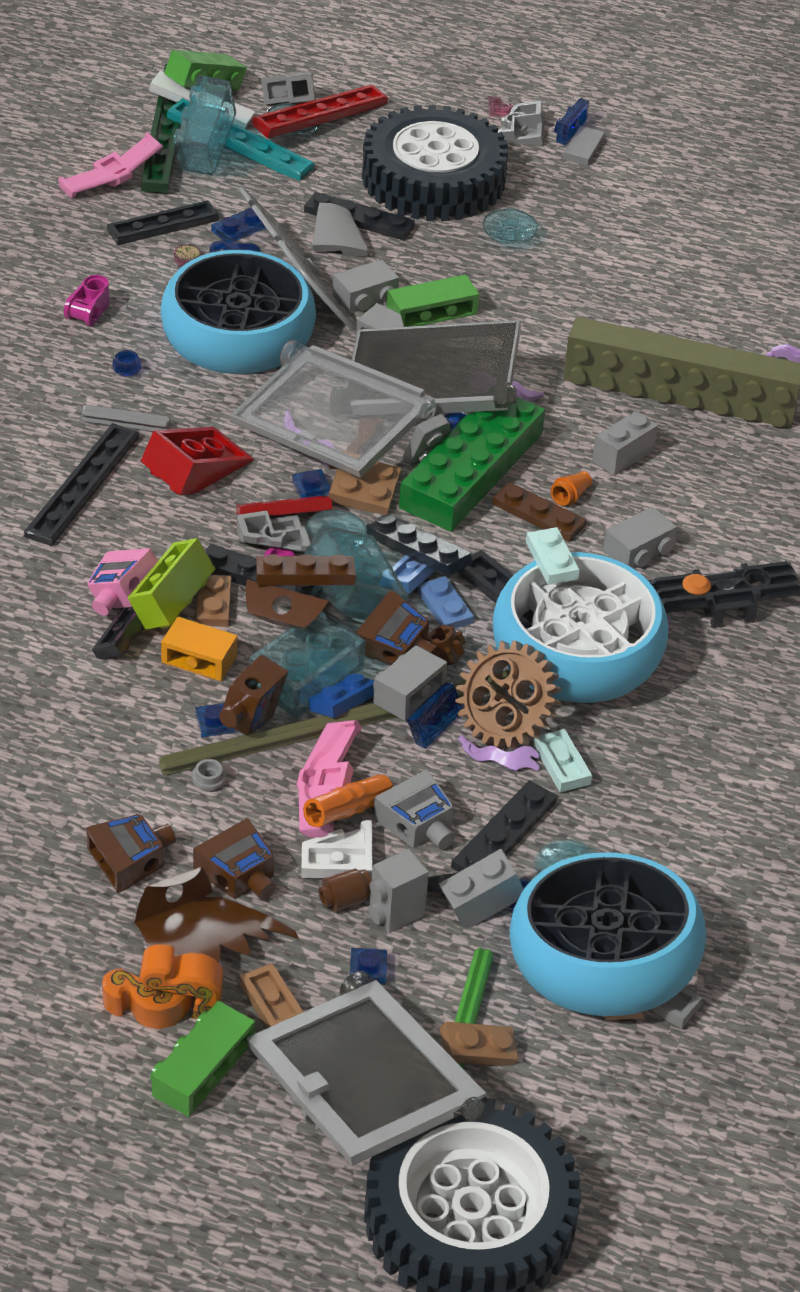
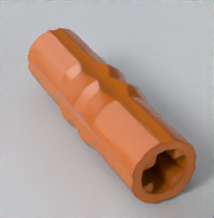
(345, 800)

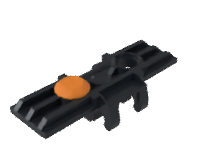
(727, 589)

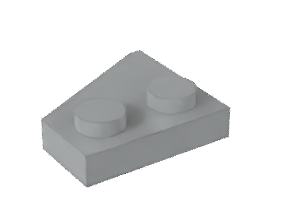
(426, 438)

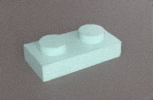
(552, 556)
(562, 760)

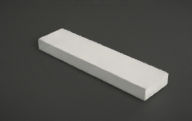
(173, 91)

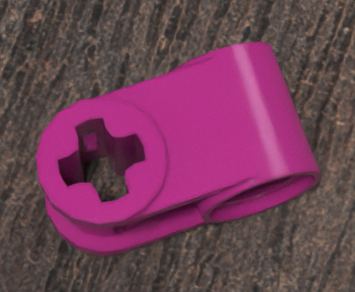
(88, 300)

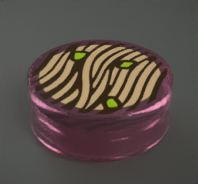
(186, 253)

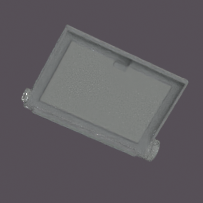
(333, 408)

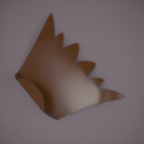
(303, 607)
(198, 921)

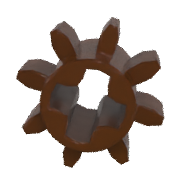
(449, 643)

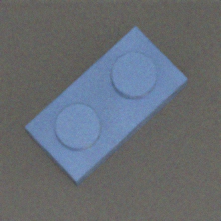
(411, 573)
(445, 603)

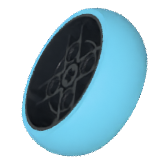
(237, 311)
(607, 934)

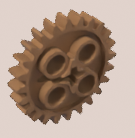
(490, 719)

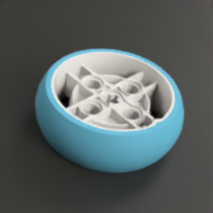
(586, 626)

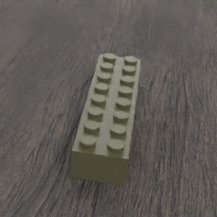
(682, 372)

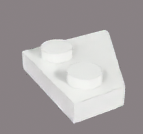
(338, 852)

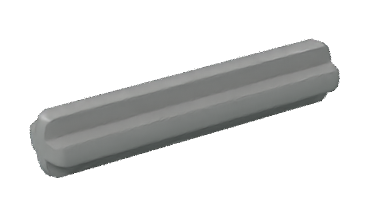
(125, 418)

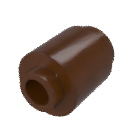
(345, 889)

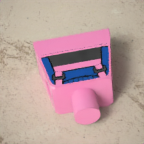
(118, 577)

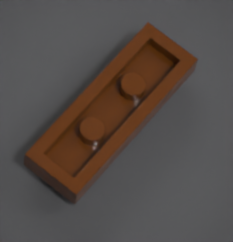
(538, 511)
(305, 570)

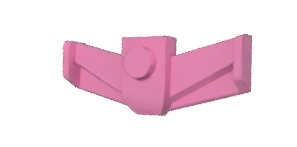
(112, 168)
(326, 770)

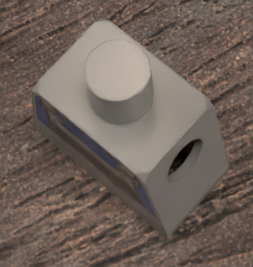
(416, 811)

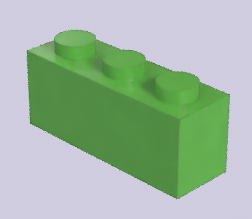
(186, 67)
(434, 301)
(202, 1058)

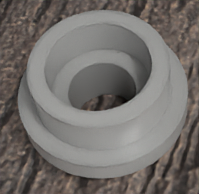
(209, 768)

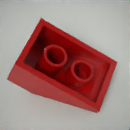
(192, 458)

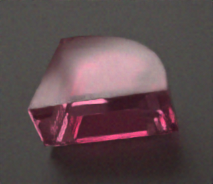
(498, 108)

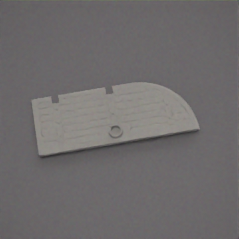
(306, 268)

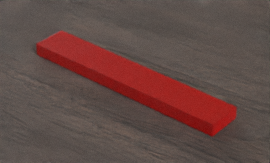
(319, 111)

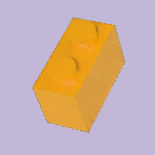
(199, 648)

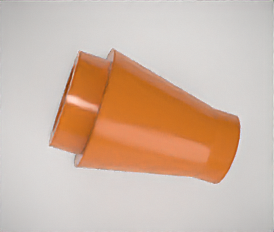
(570, 488)

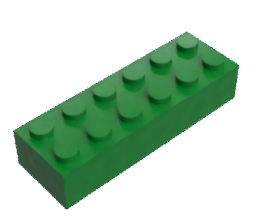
(470, 463)

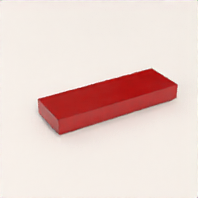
(287, 506)

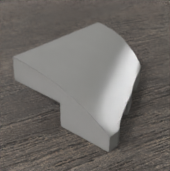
(524, 119)
(337, 231)
(277, 532)

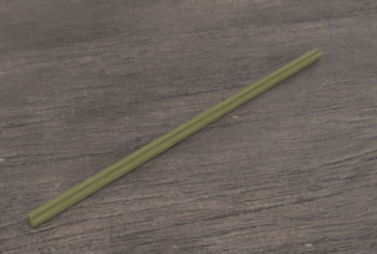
(284, 734)

